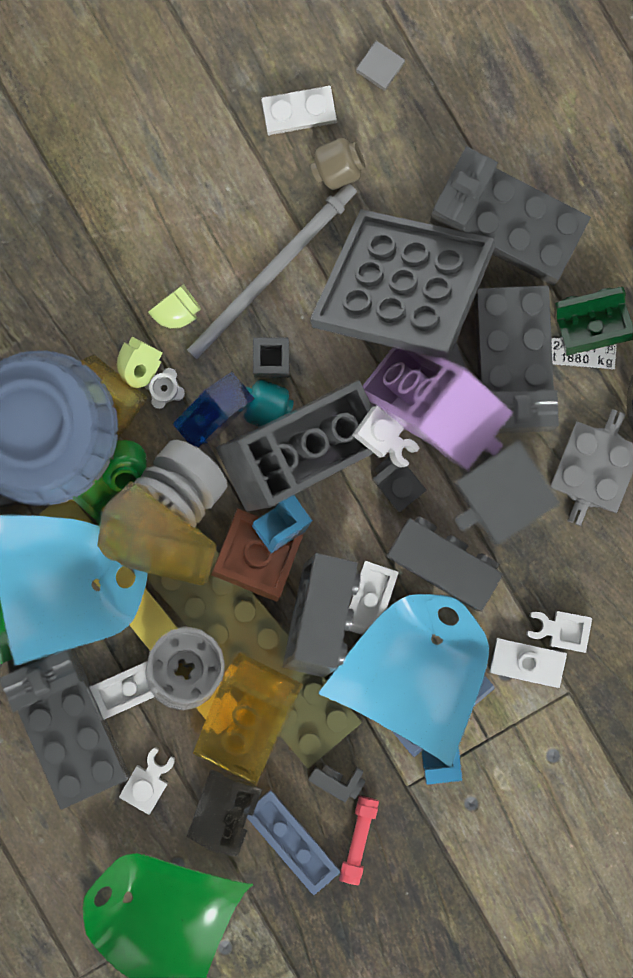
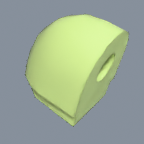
(176, 309)
(138, 363)

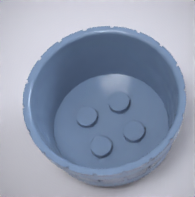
(53, 428)

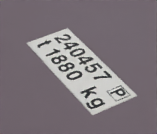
(596, 358)

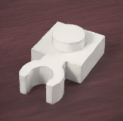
(381, 435)
(566, 630)
(146, 785)

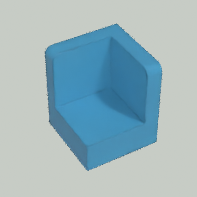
(282, 524)
(438, 772)

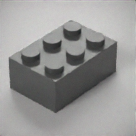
(445, 563)
(321, 615)

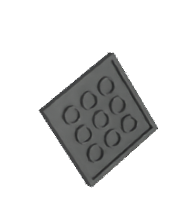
(403, 284)

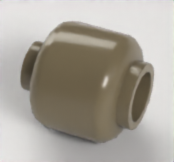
(337, 163)

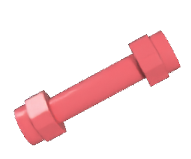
(352, 870)

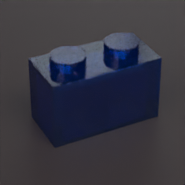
(213, 410)

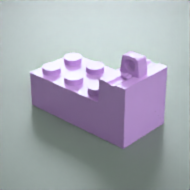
(438, 404)

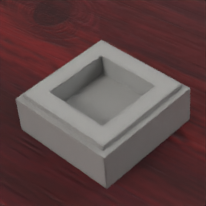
(380, 65)

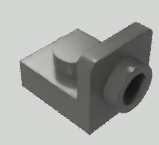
(398, 484)
(330, 781)

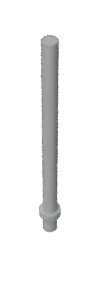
(333, 206)

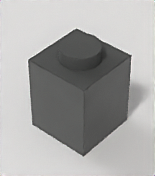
(271, 358)

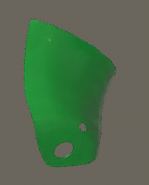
(148, 932)

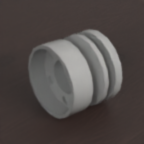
(184, 481)
(193, 650)

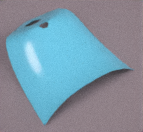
(48, 587)
(408, 680)

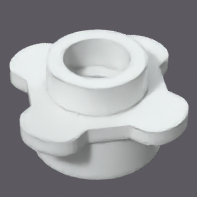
(173, 392)

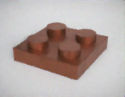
(248, 562)

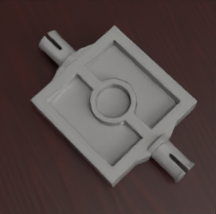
(595, 467)

